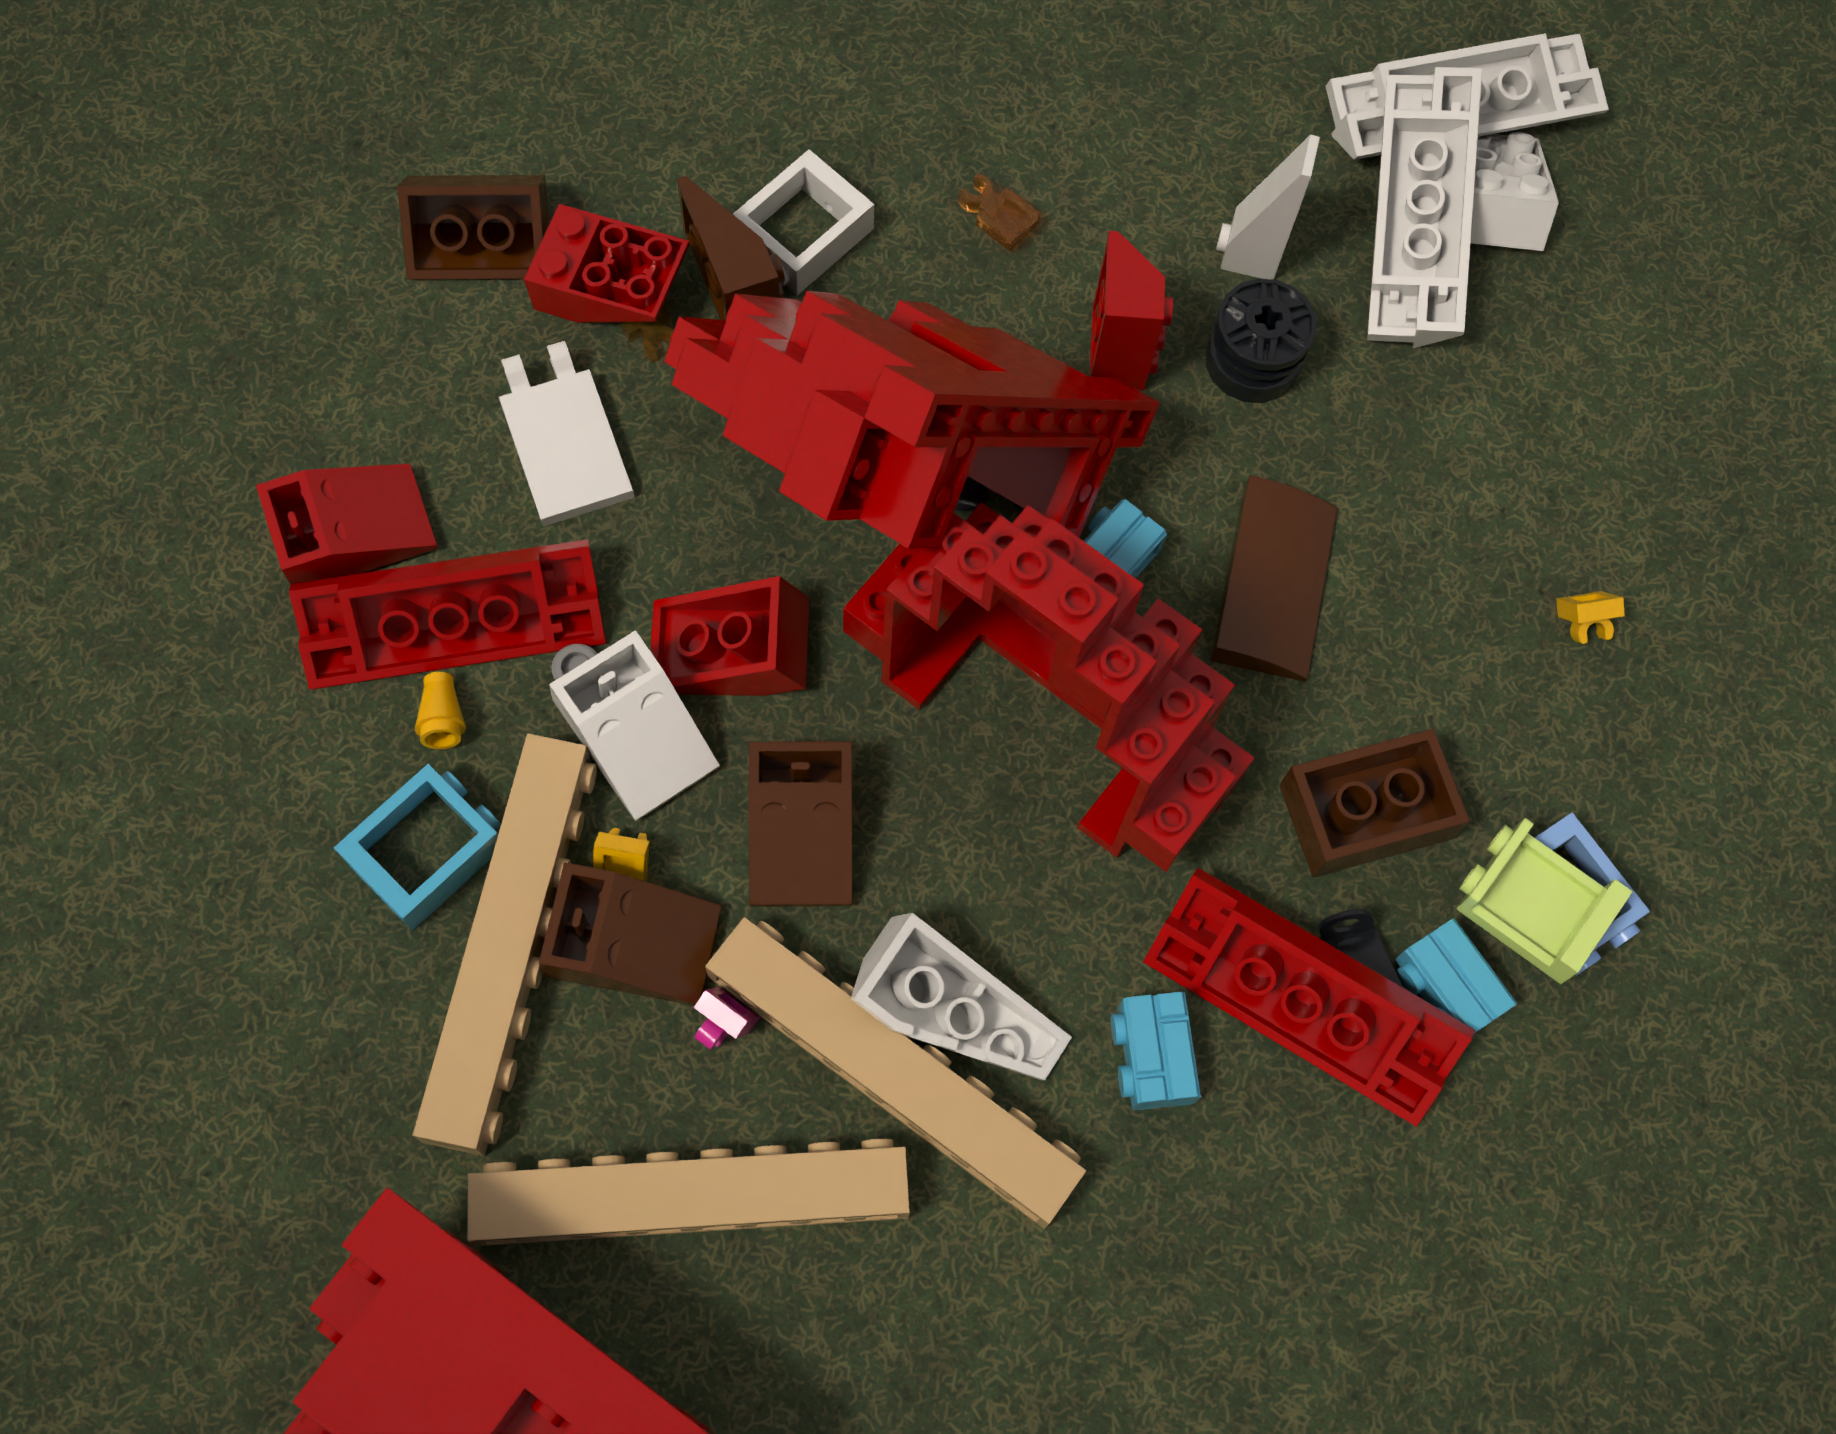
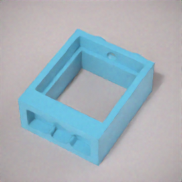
(447, 879)

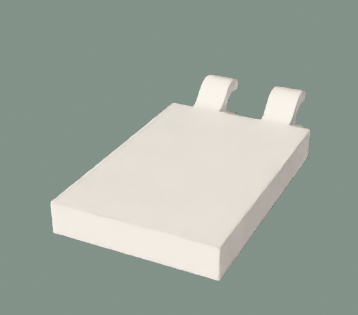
(563, 440)

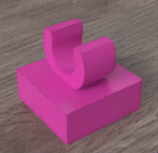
(724, 1017)

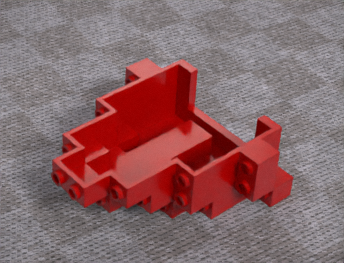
(901, 410)
(1074, 630)
(455, 1347)

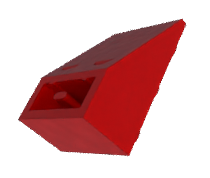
(602, 269)
(345, 520)

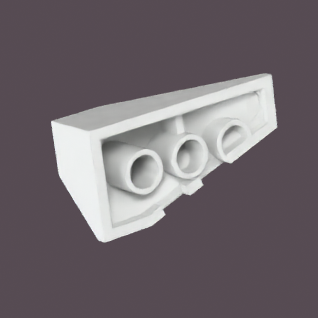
(1267, 215)
(943, 997)

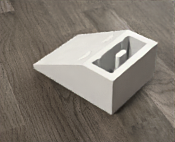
(1512, 193)
(634, 725)

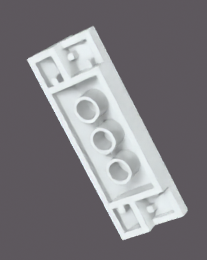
(1522, 87)
(1425, 206)

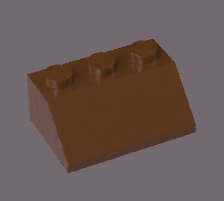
(472, 225)

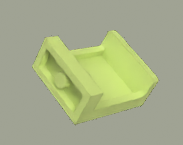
(1540, 903)

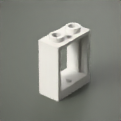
(829, 190)

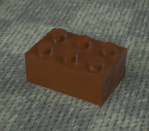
(1373, 802)

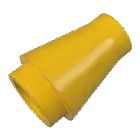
(439, 713)

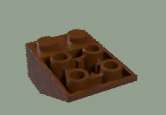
(800, 823)
(628, 935)

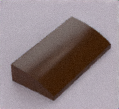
(1274, 580)

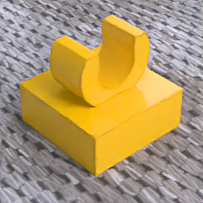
(1590, 609)
(622, 854)

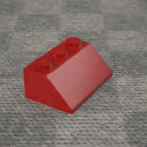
(1128, 315)

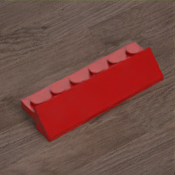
(447, 614)
(1309, 997)

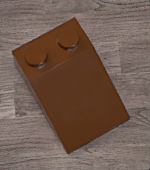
(726, 250)

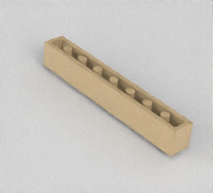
(505, 948)
(896, 1072)
(687, 1194)

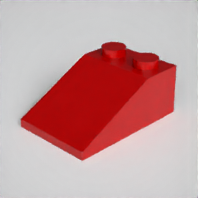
(733, 639)

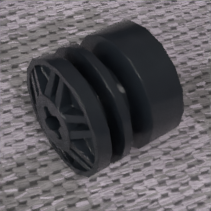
(1260, 340)

